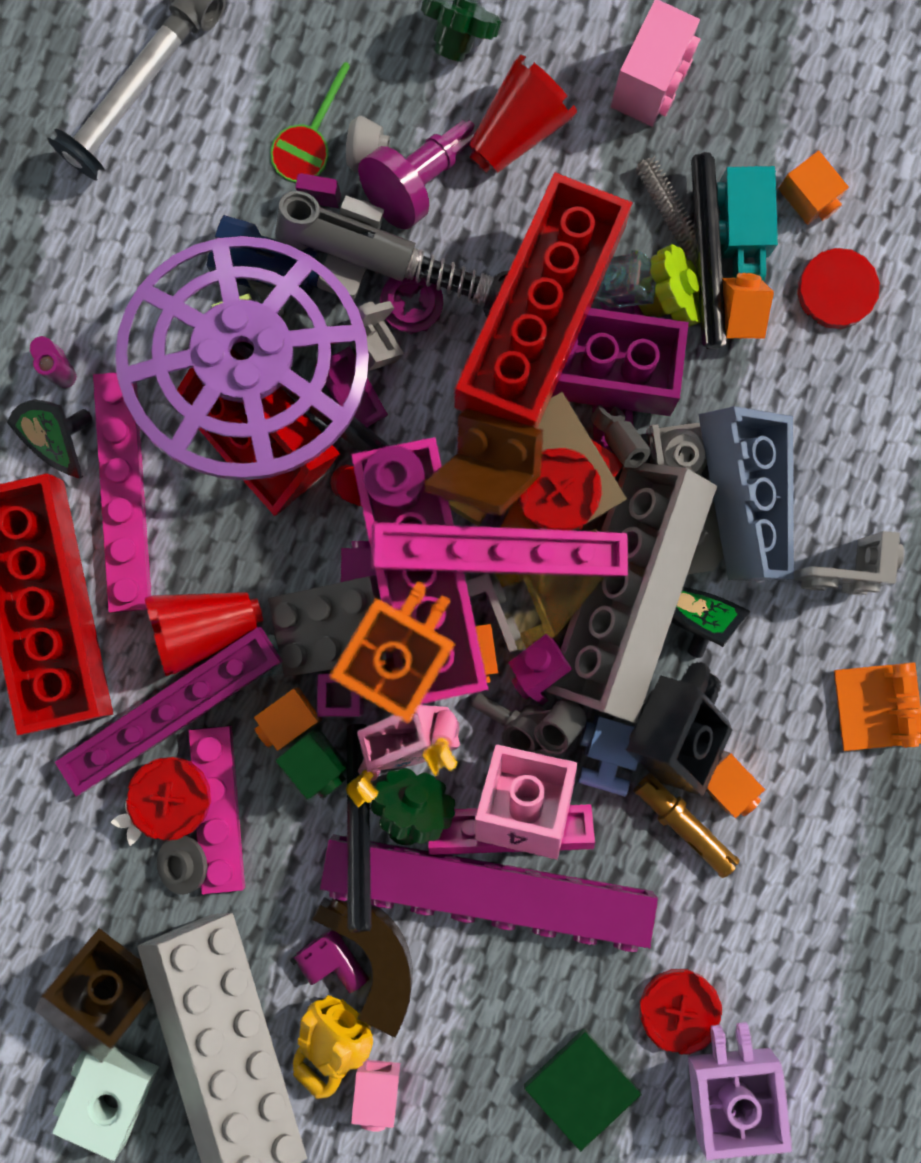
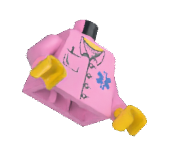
(398, 744)

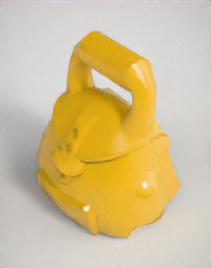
(332, 1042)

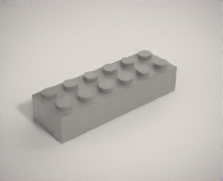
(625, 619)
(220, 1044)

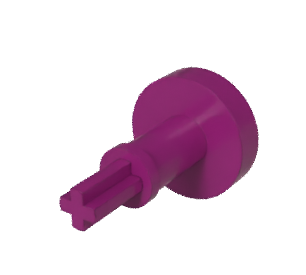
(400, 182)

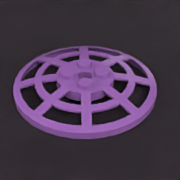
(246, 379)

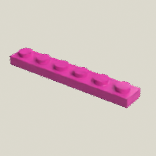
(121, 497)
(498, 550)

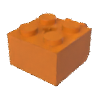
(386, 630)

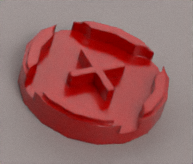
(838, 288)
(563, 493)
(168, 798)
(679, 1011)

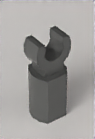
(621, 437)

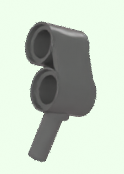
(534, 727)

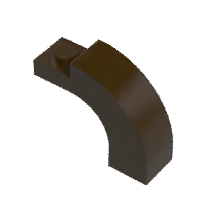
(390, 962)

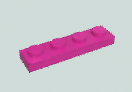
(220, 831)
(461, 834)

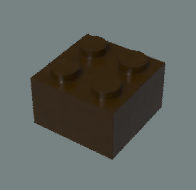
(97, 995)

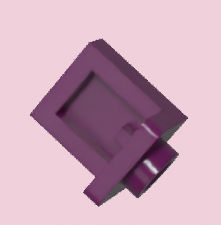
(538, 668)

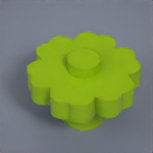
(675, 286)

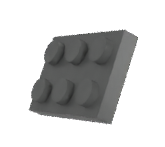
(320, 623)

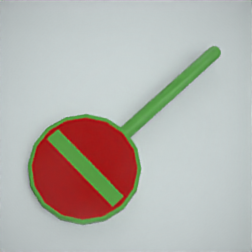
(301, 146)

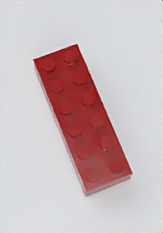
(543, 302)
(46, 612)

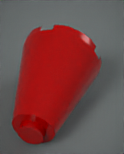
(519, 117)
(199, 625)

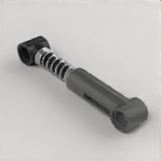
(306, 225)

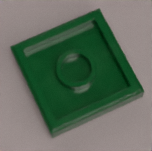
(582, 1089)

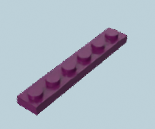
(168, 711)

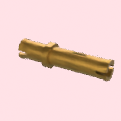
(686, 825)

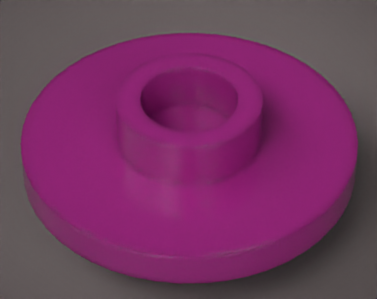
(393, 476)

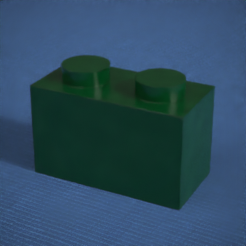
(313, 765)

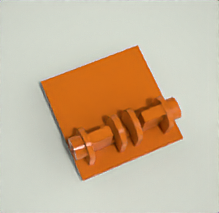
(878, 706)

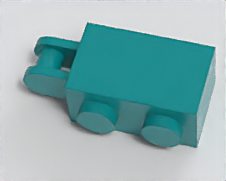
(748, 217)

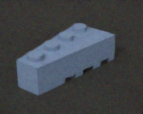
(754, 506)

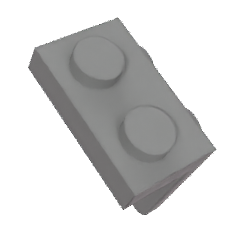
(875, 566)

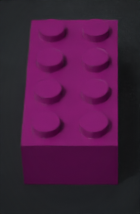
(626, 362)

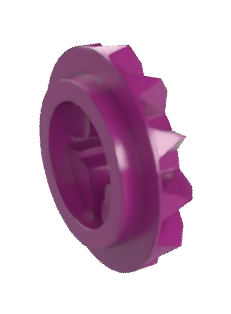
(415, 320)

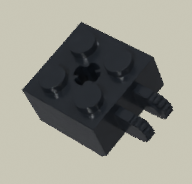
(682, 730)

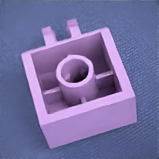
(753, 1079)

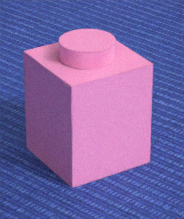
(376, 1095)

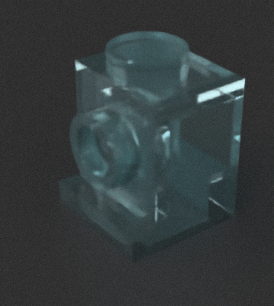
(627, 281)

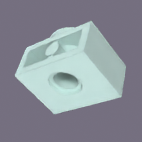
(86, 1116)

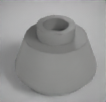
(362, 139)
(689, 444)

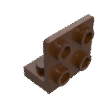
(492, 463)

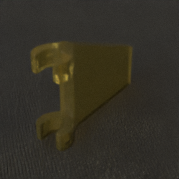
(554, 599)

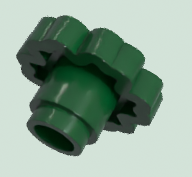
(459, 25)
(412, 807)

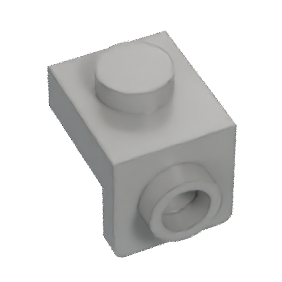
(381, 343)

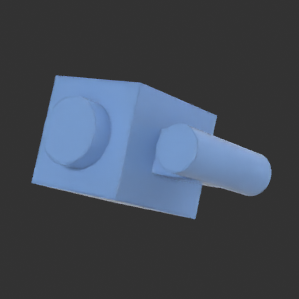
(607, 742)

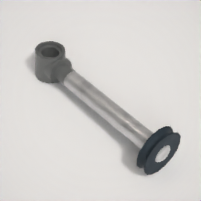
(185, 18)

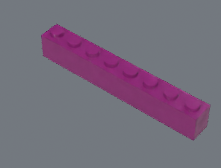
(499, 894)

